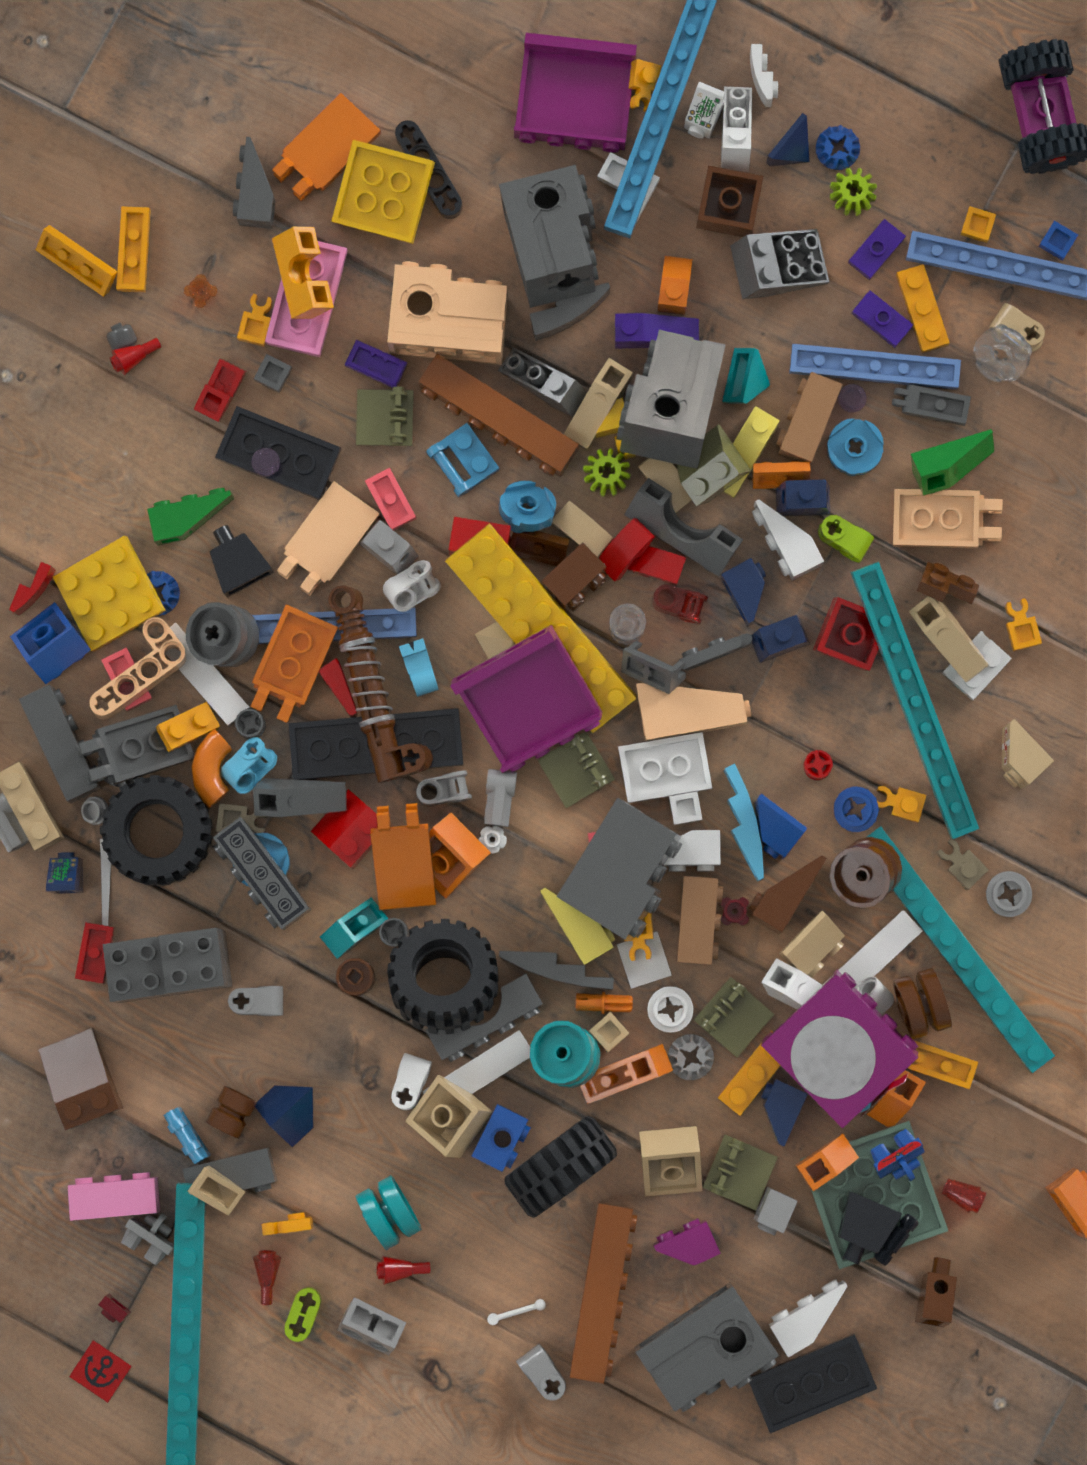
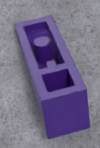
(638, 329)

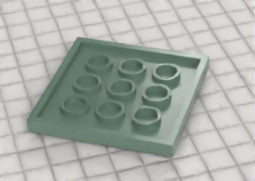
(901, 1195)

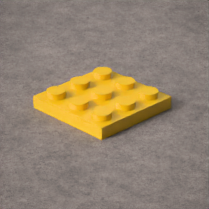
(383, 191)
(109, 593)

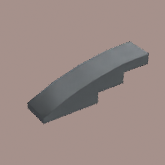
(546, 965)

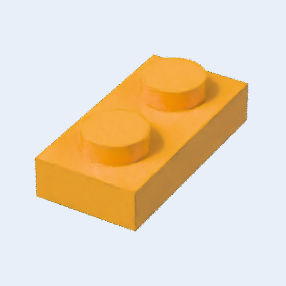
(187, 726)

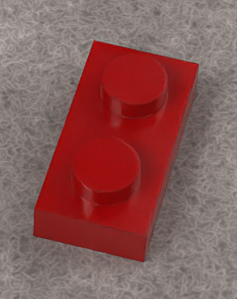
(91, 956)

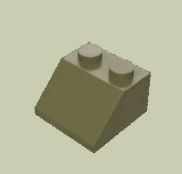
(717, 469)

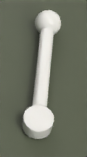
(493, 1318)

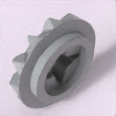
(1020, 901)
(704, 1054)

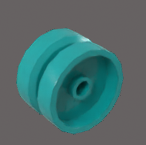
(549, 1058)
(384, 1214)

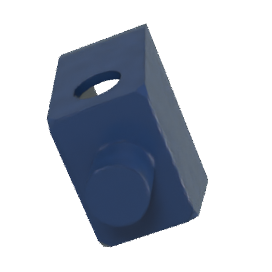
(803, 498)
(779, 638)

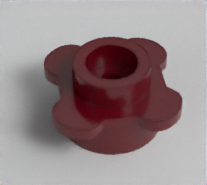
(741, 916)

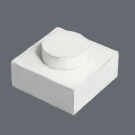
(685, 808)

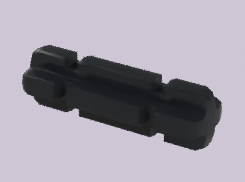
(896, 1239)

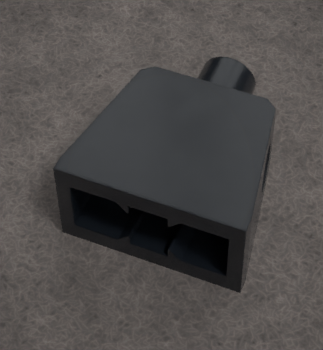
(237, 561)
(865, 1225)

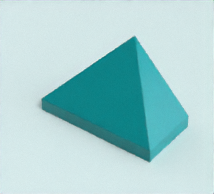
(745, 377)

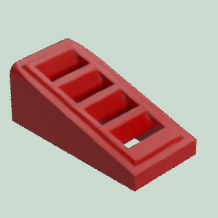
(335, 679)

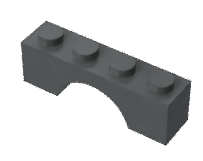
(708, 547)
(517, 1000)

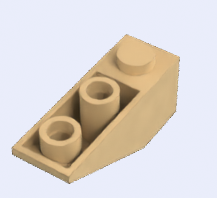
(599, 400)
(949, 637)

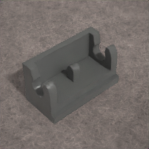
(651, 670)

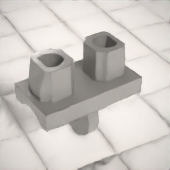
(138, 1231)

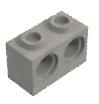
(371, 1326)

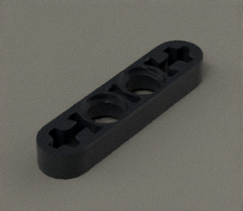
(452, 195)

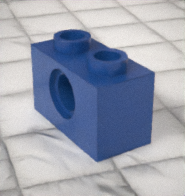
(489, 1151)

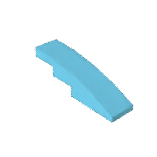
(747, 833)

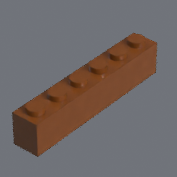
(498, 415)
(601, 1293)

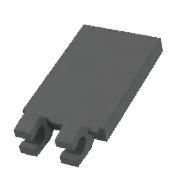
(132, 748)

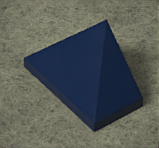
(793, 146)

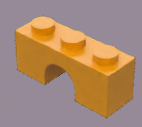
(294, 253)

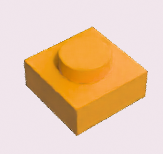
(978, 224)

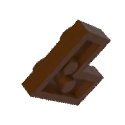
(938, 581)

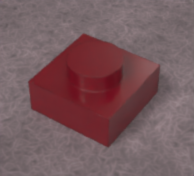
(113, 1309)

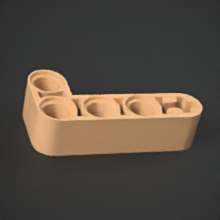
(134, 673)

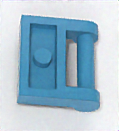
(470, 454)

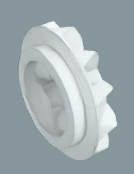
(663, 1021)

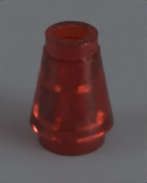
(964, 1195)

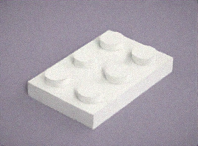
(665, 767)

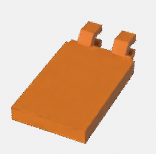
(324, 146)
(292, 660)
(402, 861)

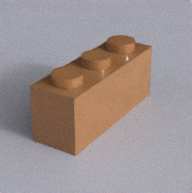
(808, 418)
(699, 920)

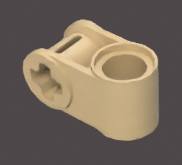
(1021, 323)

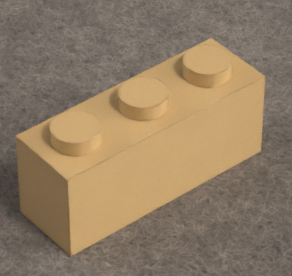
(29, 807)

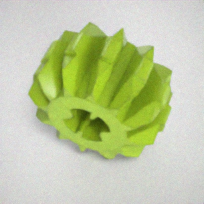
(863, 193)
(613, 479)

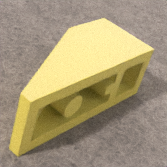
(752, 441)
(583, 932)

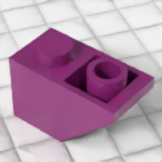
(690, 1245)

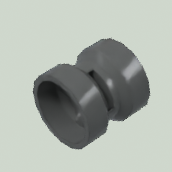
(248, 720)
(392, 930)

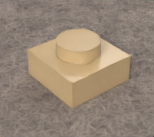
(609, 1032)

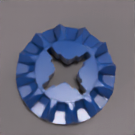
(839, 160)
(170, 592)
(844, 805)

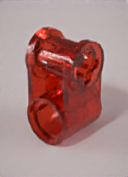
(681, 603)

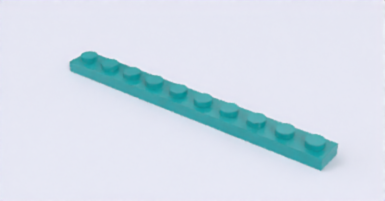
(914, 700)
(968, 965)
(185, 1327)

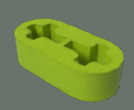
(296, 1312)

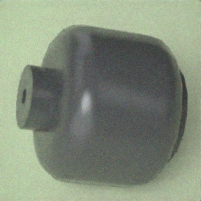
(121, 336)

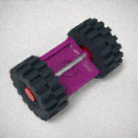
(1044, 106)

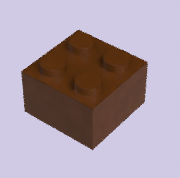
(729, 201)
(575, 577)

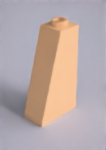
(688, 711)

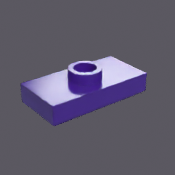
(876, 249)
(882, 319)
(376, 364)

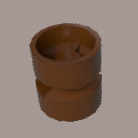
(355, 976)
(231, 1112)

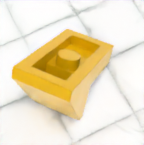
(611, 425)

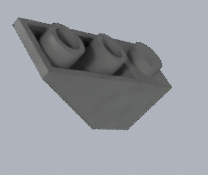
(256, 198)
(543, 381)
(298, 797)

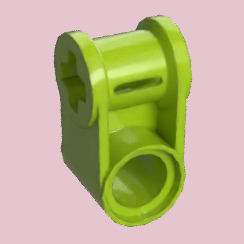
(847, 539)

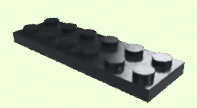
(341, 748)

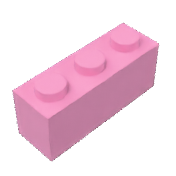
(113, 1197)

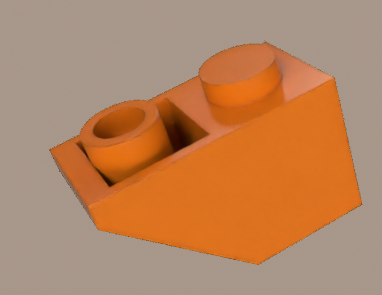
(897, 1101)
(827, 1162)

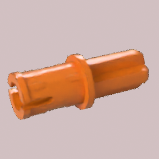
(604, 1002)

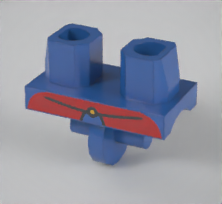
(887, 1163)

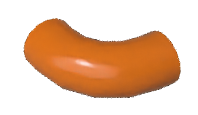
(207, 768)

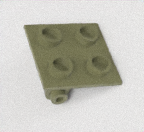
(384, 417)
(576, 769)
(734, 1017)
(740, 1172)

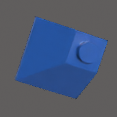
(776, 828)

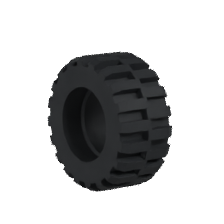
(124, 808)
(436, 942)
(560, 1166)

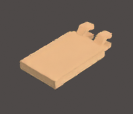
(943, 519)
(328, 537)

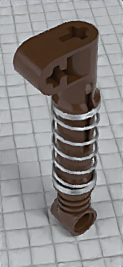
(370, 695)

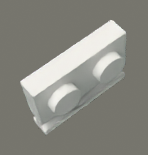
(995, 658)

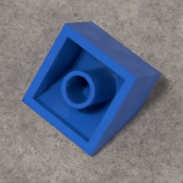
(50, 643)

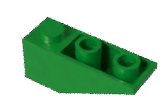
(949, 462)
(181, 519)

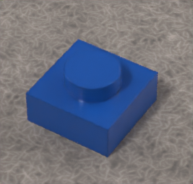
(1058, 240)

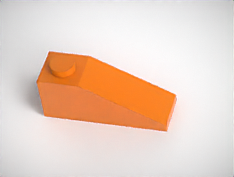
(627, 1073)

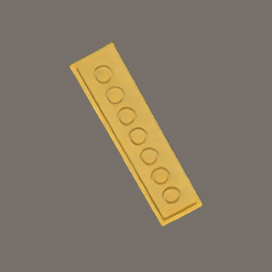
(526, 607)

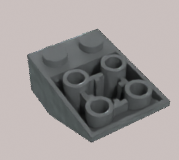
(779, 263)

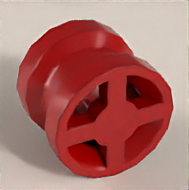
(817, 760)

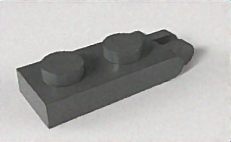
(933, 404)
(717, 649)

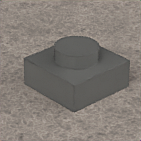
(273, 373)

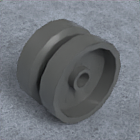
(222, 635)

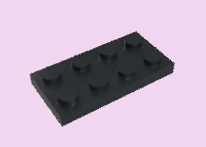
(304, 459)
(812, 1383)

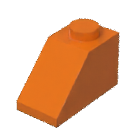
(674, 285)

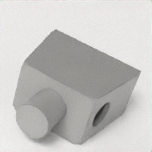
(389, 547)

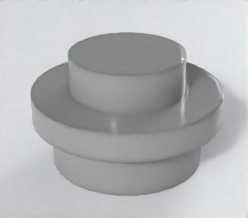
(93, 809)

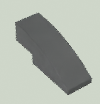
(567, 312)

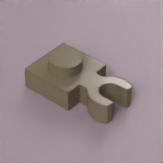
(229, 813)
(966, 867)

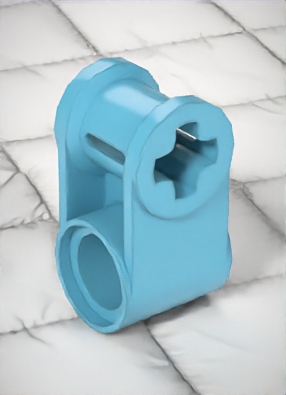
(246, 767)

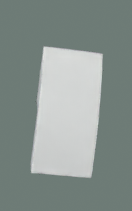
(763, 81)

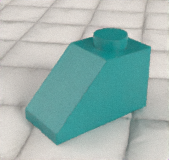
(353, 927)

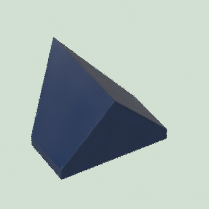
(288, 1111)

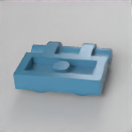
(187, 1135)

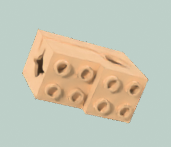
(446, 316)

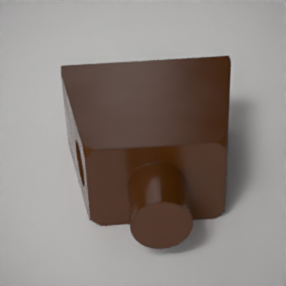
(933, 1307)

